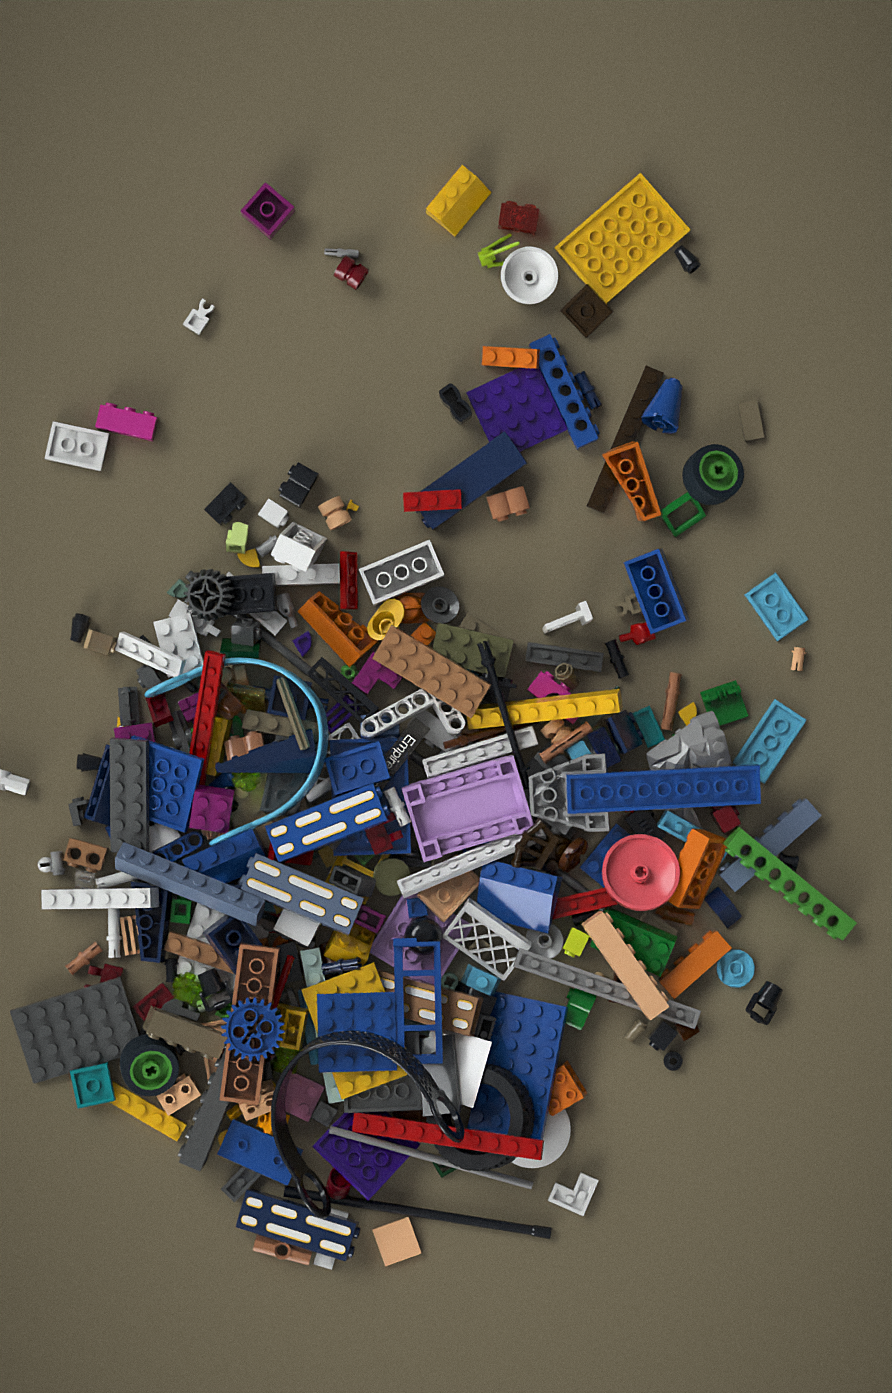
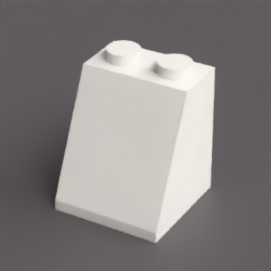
(296, 927)

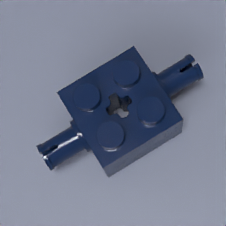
(302, 702)

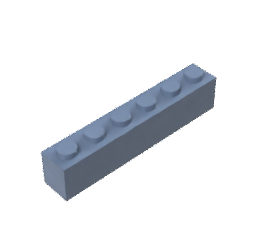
(774, 839)

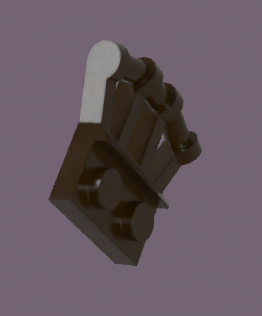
(550, 853)

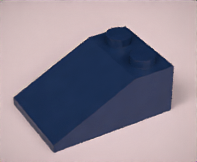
(624, 731)
(227, 936)

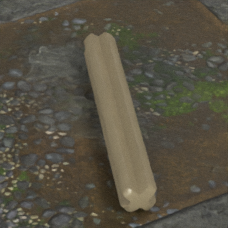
(293, 714)

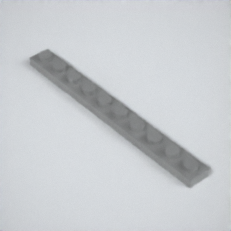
(597, 985)

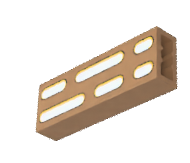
(459, 1009)

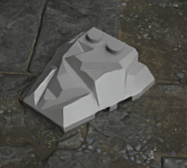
(694, 746)
(549, 794)

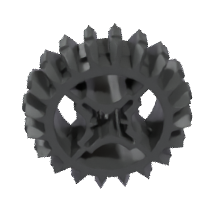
(211, 579)

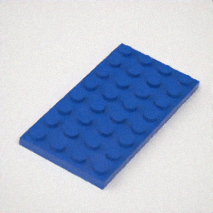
(528, 1045)

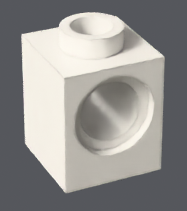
(274, 514)

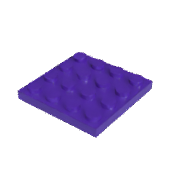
(519, 406)
(360, 1163)

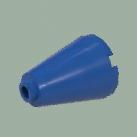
(665, 407)

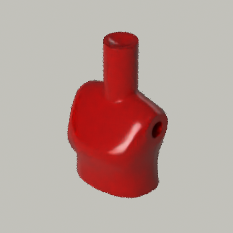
(638, 633)

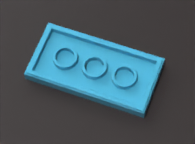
(770, 739)

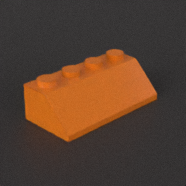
(697, 867)

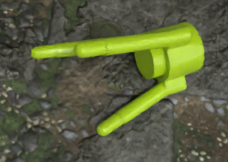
(488, 256)

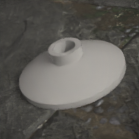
(546, 948)

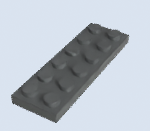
(129, 793)

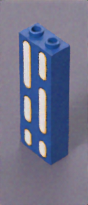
(327, 822)

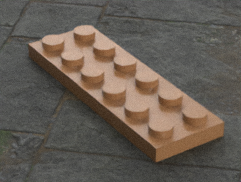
(431, 671)

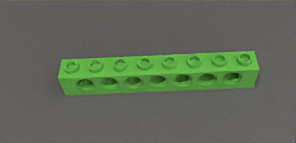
(843, 923)

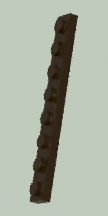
(627, 433)

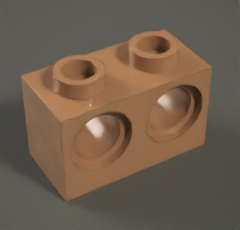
(87, 850)

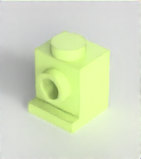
(237, 538)

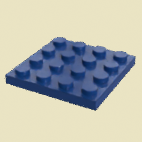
(172, 785)
(357, 1012)

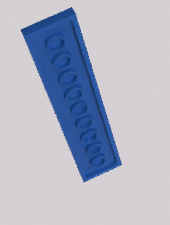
(663, 789)

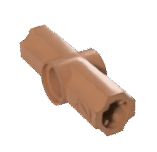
(270, 1246)

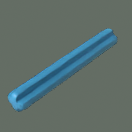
(310, 1031)

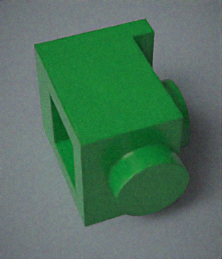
(176, 915)

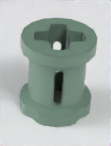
(452, 976)

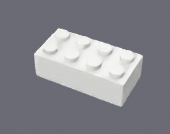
(298, 547)
(401, 572)

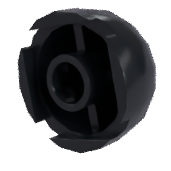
(425, 931)

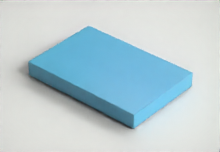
(776, 607)

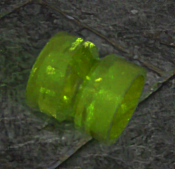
(283, 1058)

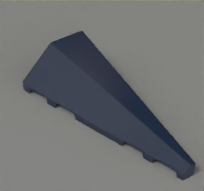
(273, 758)

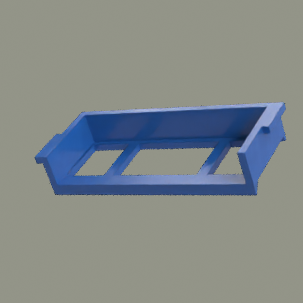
(398, 944)

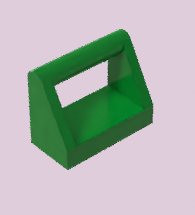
(675, 505)

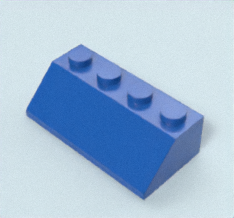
(656, 591)
(229, 858)

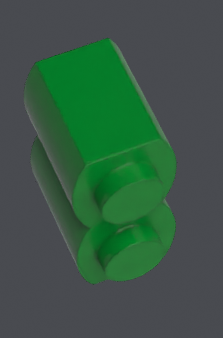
(578, 1007)

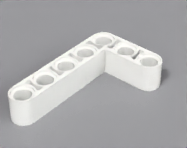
(413, 709)

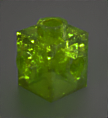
(249, 783)
(186, 994)

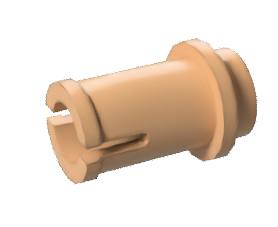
(798, 657)

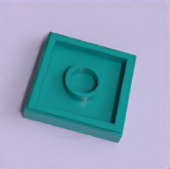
(92, 1085)

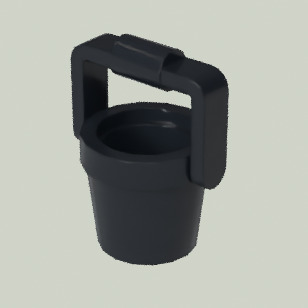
(210, 984)
(767, 998)

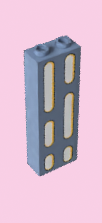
(301, 894)

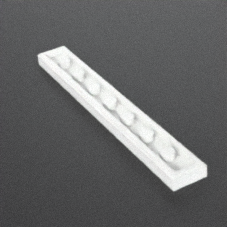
(461, 864)

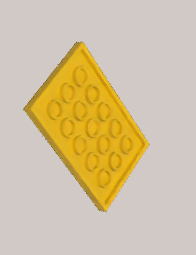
(622, 238)
(355, 981)

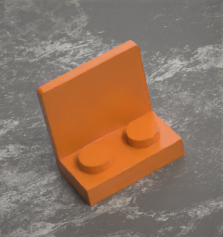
(566, 1089)

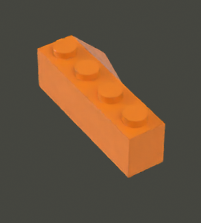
(631, 472)
(337, 628)

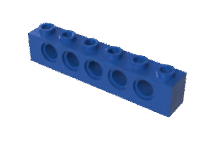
(579, 438)

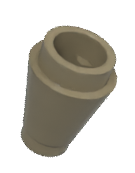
(566, 675)

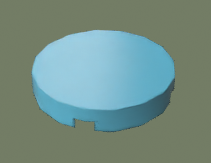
(735, 968)

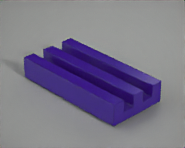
(346, 698)

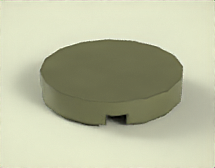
(387, 874)

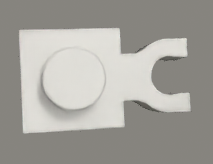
(197, 320)

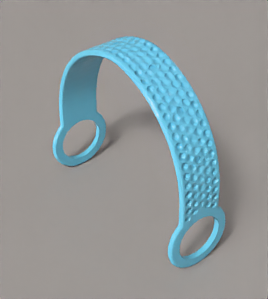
(182, 679)

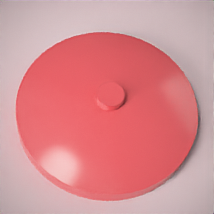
(640, 872)

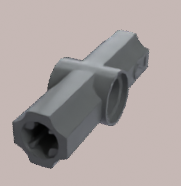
(181, 733)

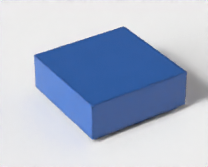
(416, 908)

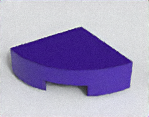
(303, 643)

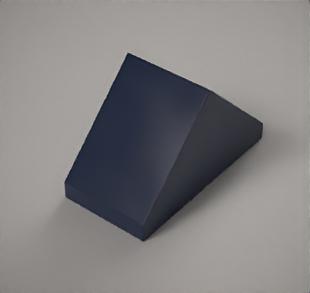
(722, 907)

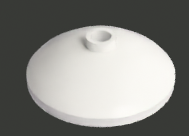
(531, 262)

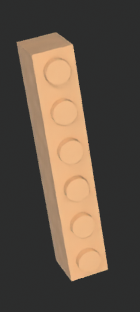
(625, 965)

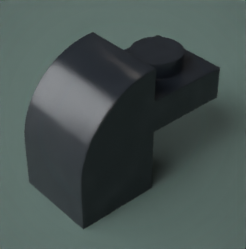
(488, 1001)

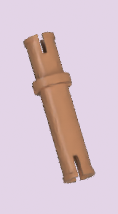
(671, 700)
(584, 730)

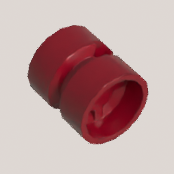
(351, 272)
(337, 1185)

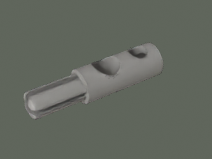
(341, 252)

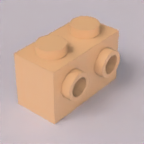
(179, 1094)
(252, 1111)

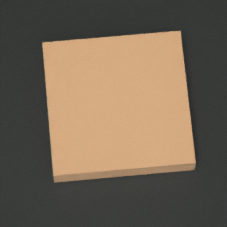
(397, 1241)

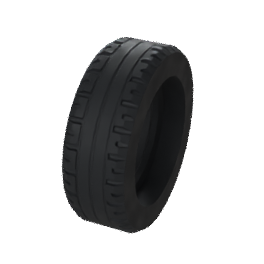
(521, 1121)

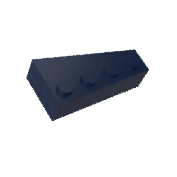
(153, 925)

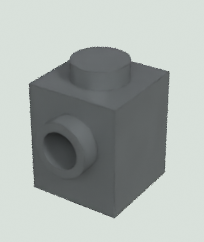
(246, 632)

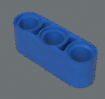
(184, 842)

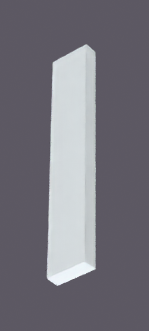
(477, 752)

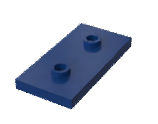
(254, 1151)

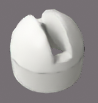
(44, 860)

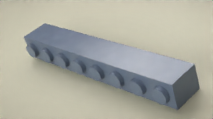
(189, 884)

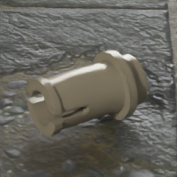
(635, 1031)

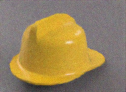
(388, 614)

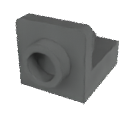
(77, 814)

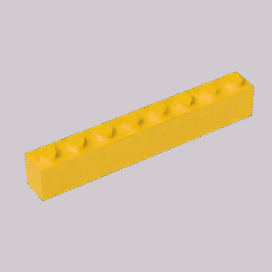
(548, 708)

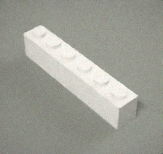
(100, 898)

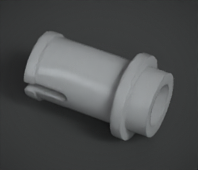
(267, 546)
(57, 863)

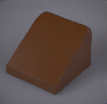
(686, 1032)

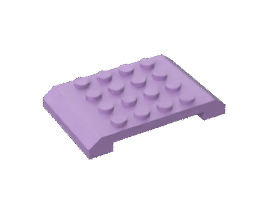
(467, 807)

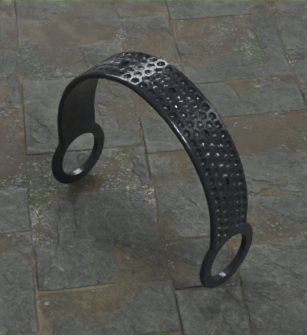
(374, 1042)

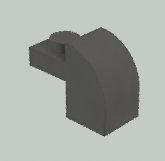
(176, 1007)

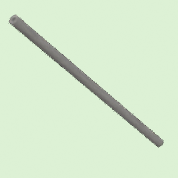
(425, 1156)

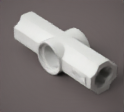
(13, 783)

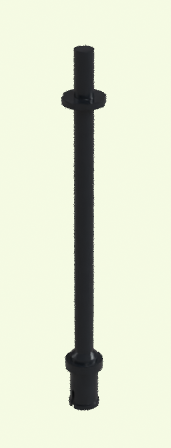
(488, 661)

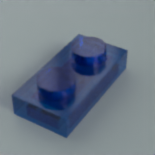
(602, 744)

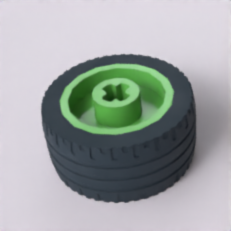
(713, 474)
(149, 1065)

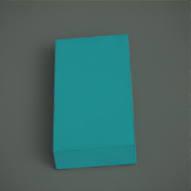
(648, 726)

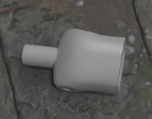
(287, 608)

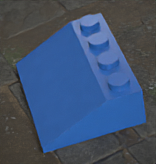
(519, 895)

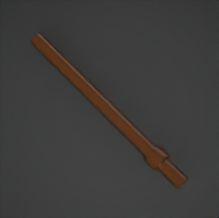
(464, 739)

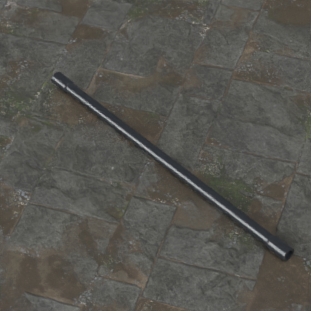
(534, 1230)

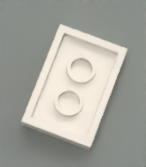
(77, 446)
(180, 638)

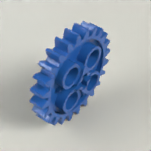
(267, 1039)

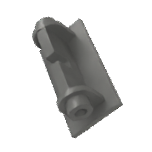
(128, 706)

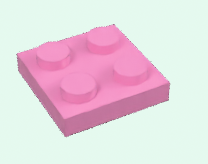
(302, 1096)

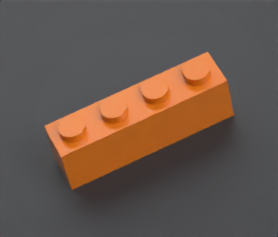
(694, 964)

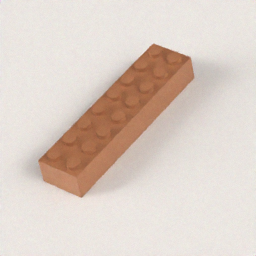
(254, 978)

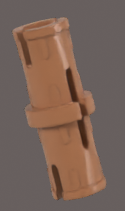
(83, 958)

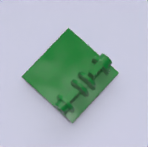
(725, 702)

